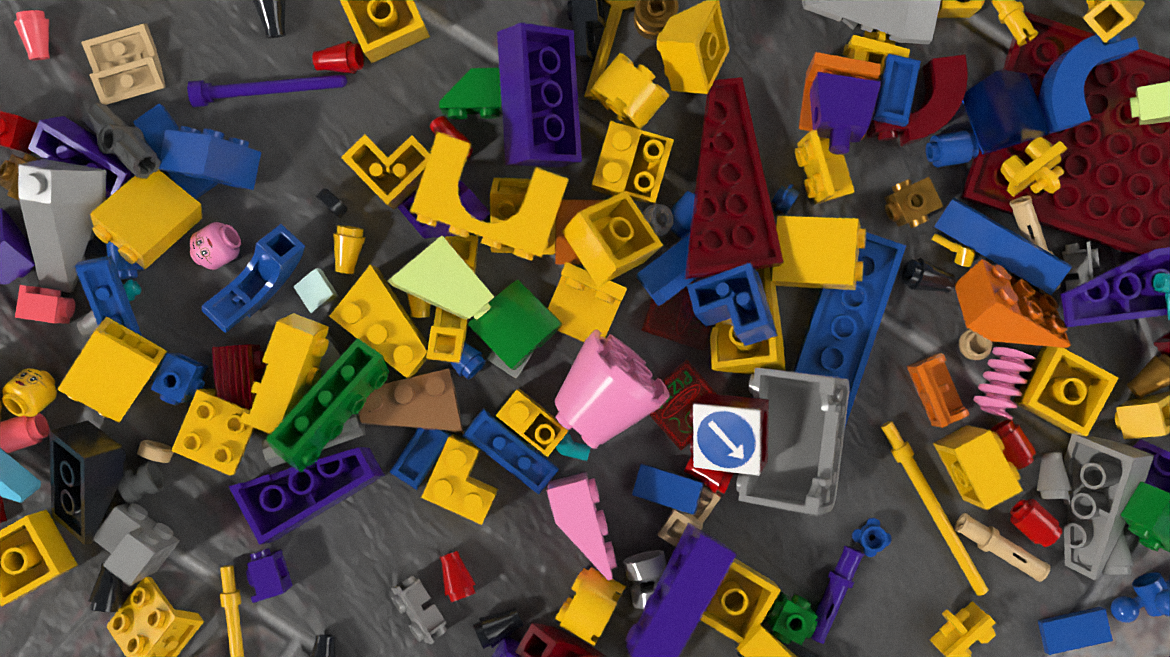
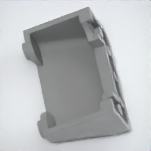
(803, 441)

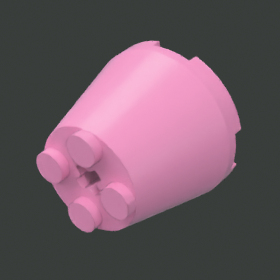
(607, 390)

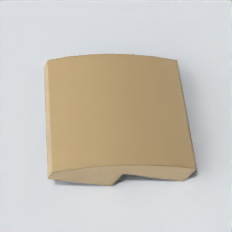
(124, 64)

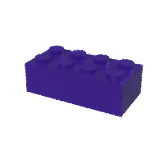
(539, 96)

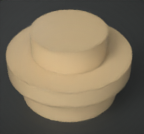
(974, 345)

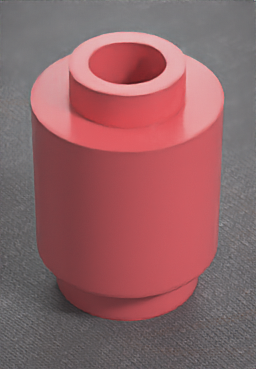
(22, 432)

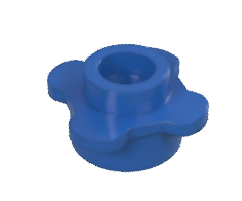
(881, 539)

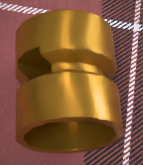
(652, 16)

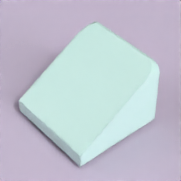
(315, 290)

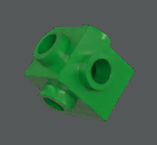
(784, 610)

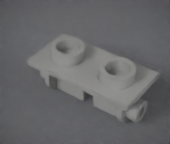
(1082, 263)
(423, 621)

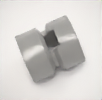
(644, 568)

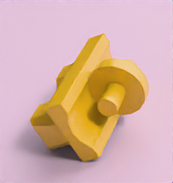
(873, 48)
(1044, 158)
(963, 630)

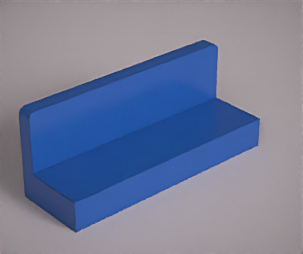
(667, 273)

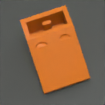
(1009, 308)

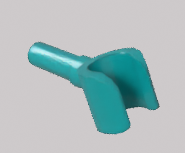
(1162, 284)

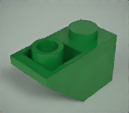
(474, 94)
(1149, 516)

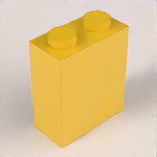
(146, 217)
(819, 252)
(111, 369)

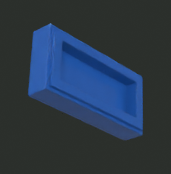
(896, 90)
(419, 456)
(668, 489)
(1075, 630)

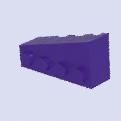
(291, 498)
(680, 595)

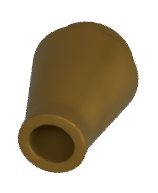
(1152, 377)

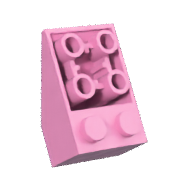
(576, 514)

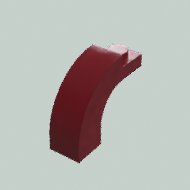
(944, 93)
(552, 642)

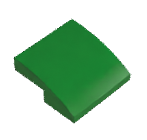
(515, 324)

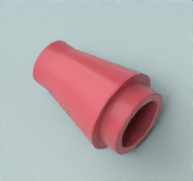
(34, 33)

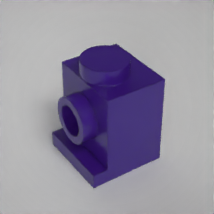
(268, 574)

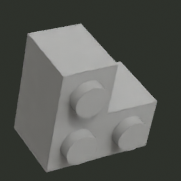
(135, 542)

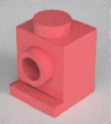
(44, 305)

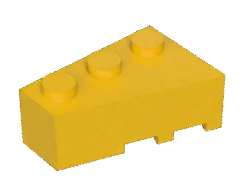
(380, 321)
(291, 370)

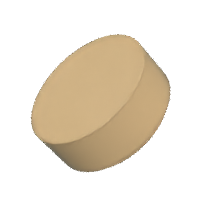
(155, 451)

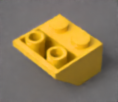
(632, 162)

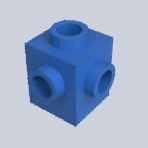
(178, 378)

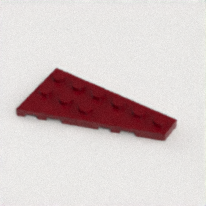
(731, 200)

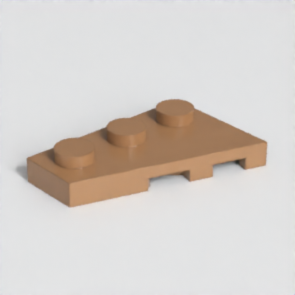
(415, 402)

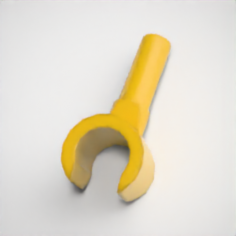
(964, 254)

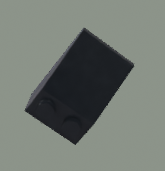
(83, 476)

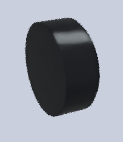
(331, 202)

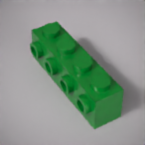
(329, 405)

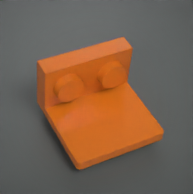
(832, 65)

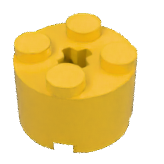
(629, 92)
(591, 606)

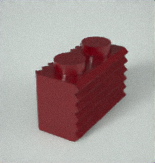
(236, 371)

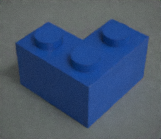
(209, 157)
(736, 296)

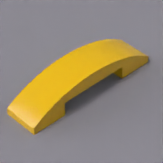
(449, 330)

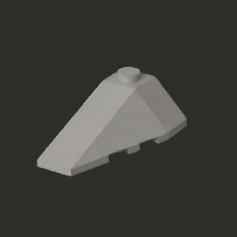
(903, 19)
(57, 217)
(1102, 482)

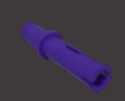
(835, 592)

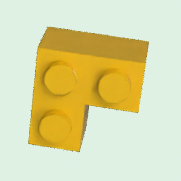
(392, 176)
(454, 487)

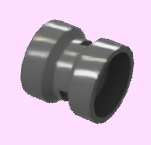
(141, 481)

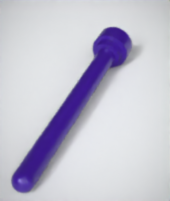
(203, 93)

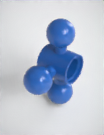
(1152, 594)

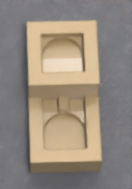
(677, 520)

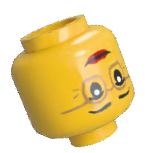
(29, 392)

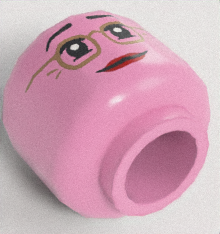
(215, 245)

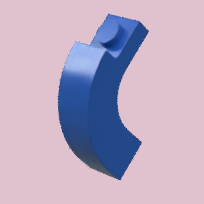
(1063, 85)
(268, 270)

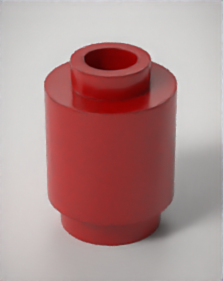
(1016, 444)
(1035, 522)

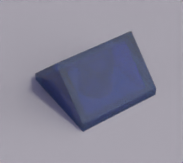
(1004, 111)

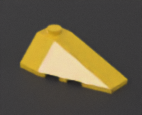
(731, 355)

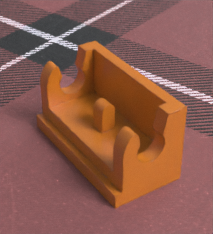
(937, 391)

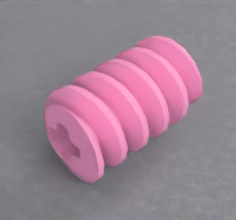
(1003, 381)

